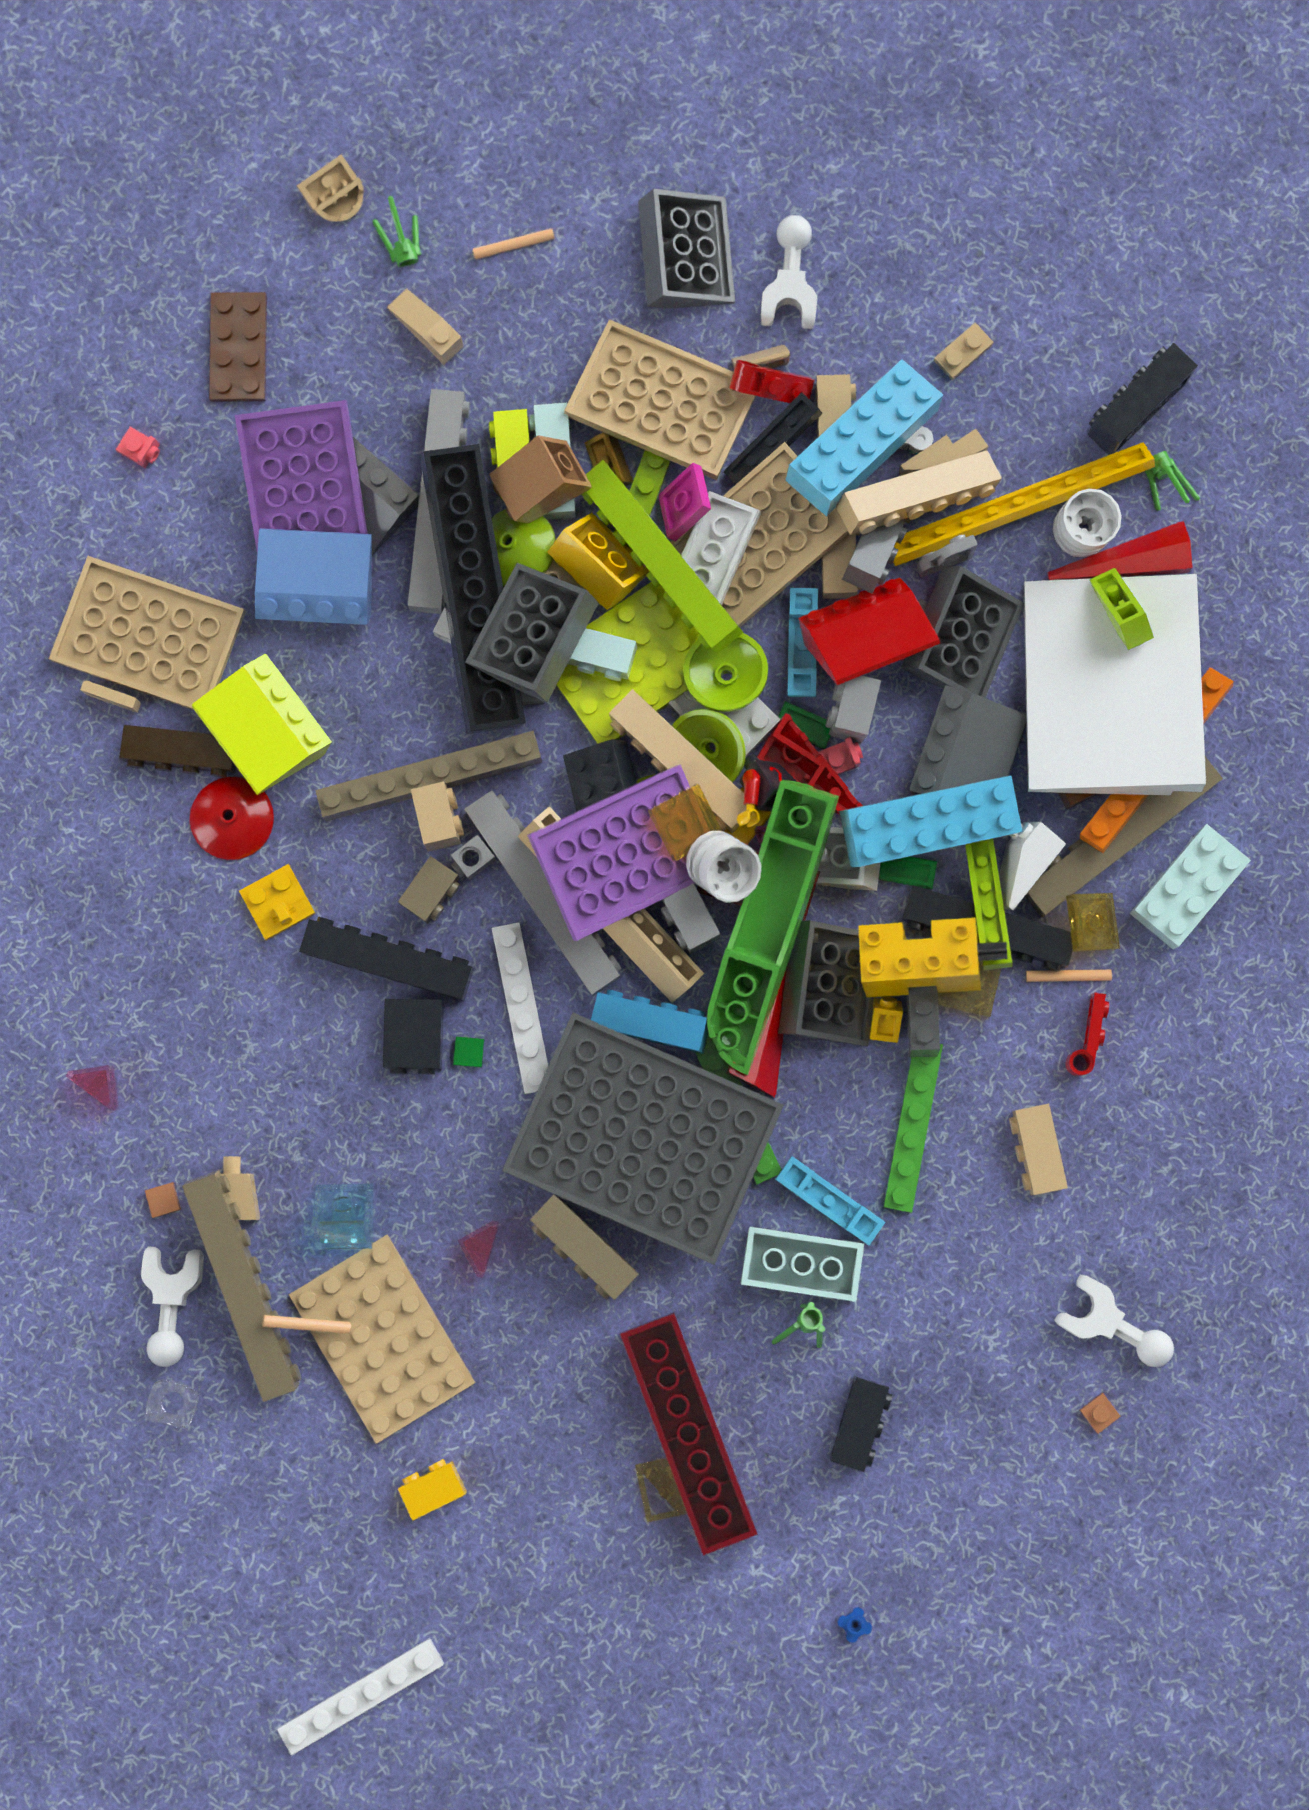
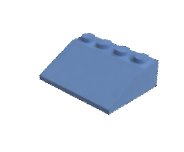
(314, 576)

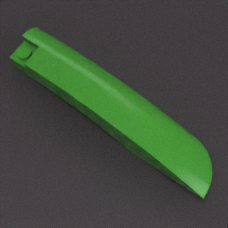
(769, 921)

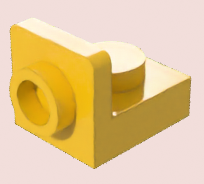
(886, 1019)

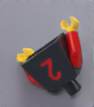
(760, 787)

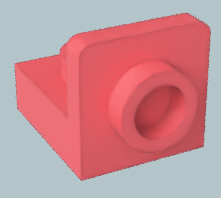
(138, 447)
(843, 756)

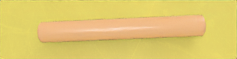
(514, 243)
(1068, 975)
(306, 1324)

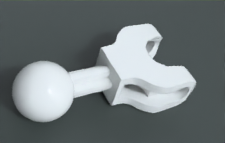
(790, 285)
(1104, 1319)
(166, 1346)

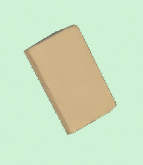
(767, 358)

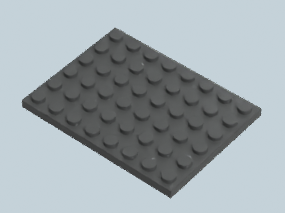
(643, 1138)

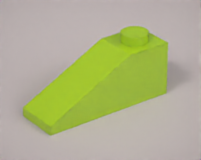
(1122, 609)

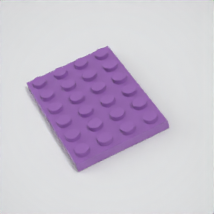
(301, 469)
(611, 856)

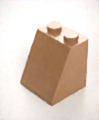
(539, 479)

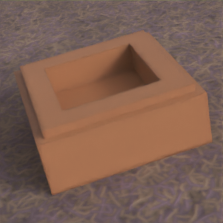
(162, 1200)

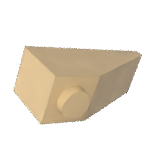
(426, 326)

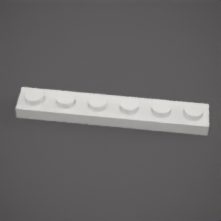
(521, 1005)
(360, 1696)

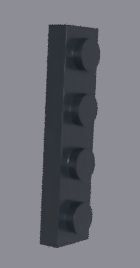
(785, 428)

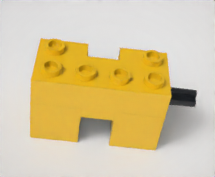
(945, 960)

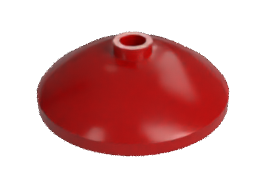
(244, 832)

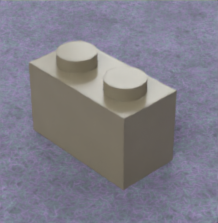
(430, 890)

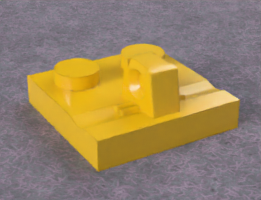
(277, 902)

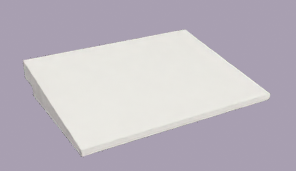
(1110, 713)

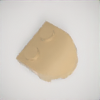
(333, 191)

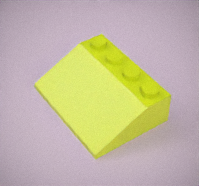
(262, 724)

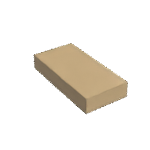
(110, 696)

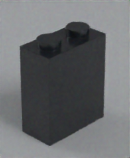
(413, 1035)

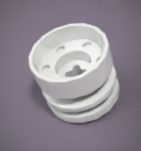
(1090, 508)
(723, 866)

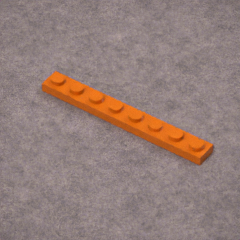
(1121, 807)

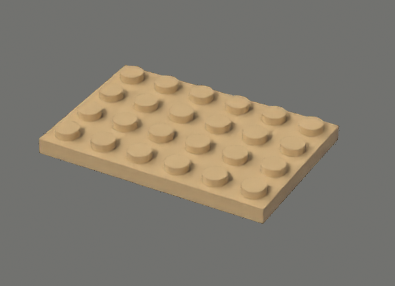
(660, 399)
(784, 541)
(146, 633)
(397, 1352)

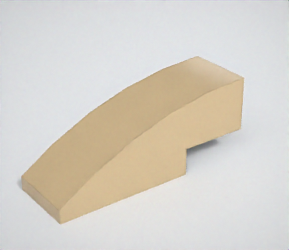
(945, 451)

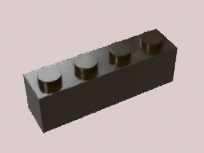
(174, 749)

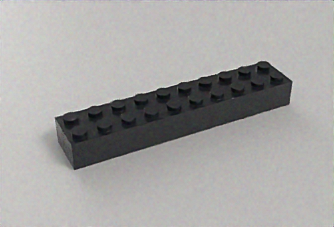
(468, 578)

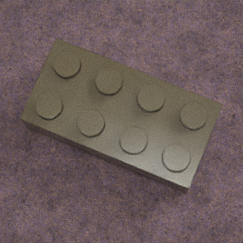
(584, 1246)

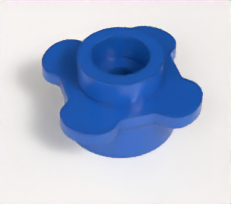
(846, 1622)

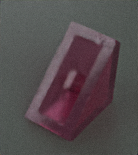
(99, 1083)
(479, 1245)

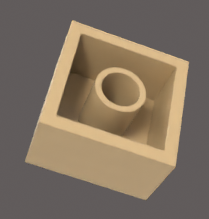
(436, 816)

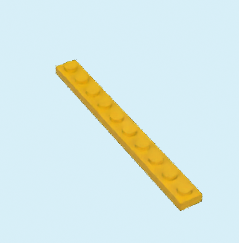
(1024, 502)

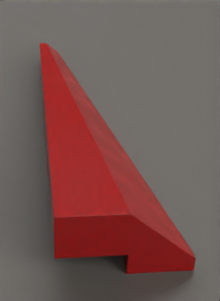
(1152, 554)
(804, 763)
(766, 1063)

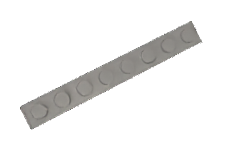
(443, 431)
(523, 867)

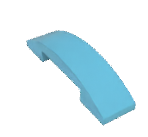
(801, 662)
(830, 1200)

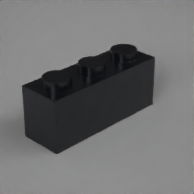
(860, 1424)

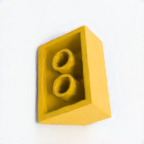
(597, 560)

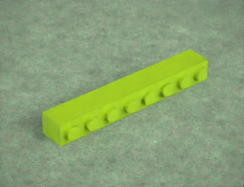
(661, 558)

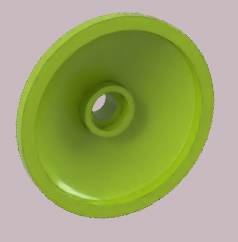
(528, 543)
(741, 659)
(709, 726)

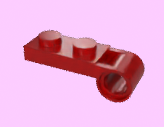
(769, 383)
(1093, 1036)

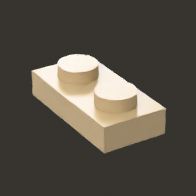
(963, 351)

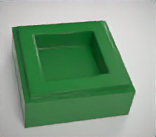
(469, 1052)

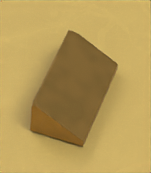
(608, 449)

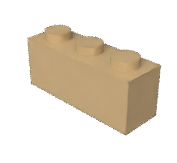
(1038, 1149)

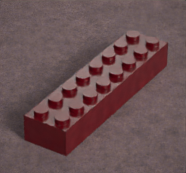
(688, 1433)

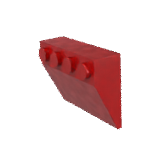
(867, 631)

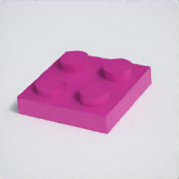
(684, 502)

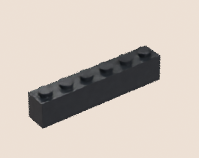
(1026, 937)
(387, 959)

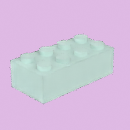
(1190, 886)
(802, 1264)

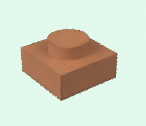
(1099, 1413)

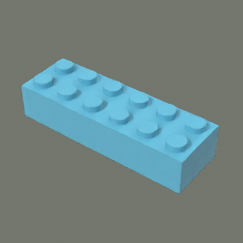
(864, 437)
(930, 821)

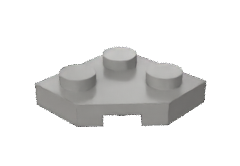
(948, 555)

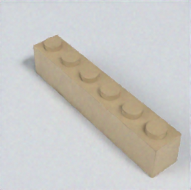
(918, 493)
(669, 748)

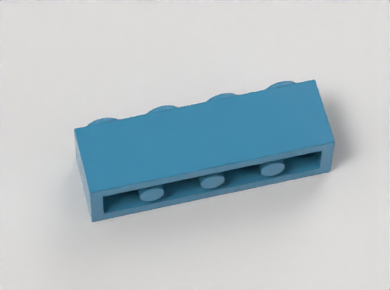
(650, 1022)

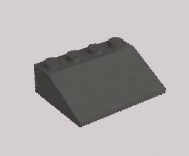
(685, 249)
(384, 496)
(532, 631)
(973, 631)
(967, 742)
(825, 987)

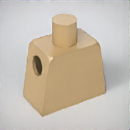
(242, 1188)

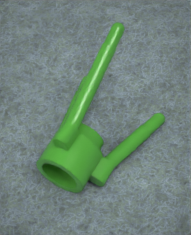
(405, 252)
(1166, 468)
(807, 1321)

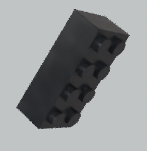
(1141, 399)
(599, 772)

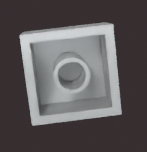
(853, 708)
(690, 918)

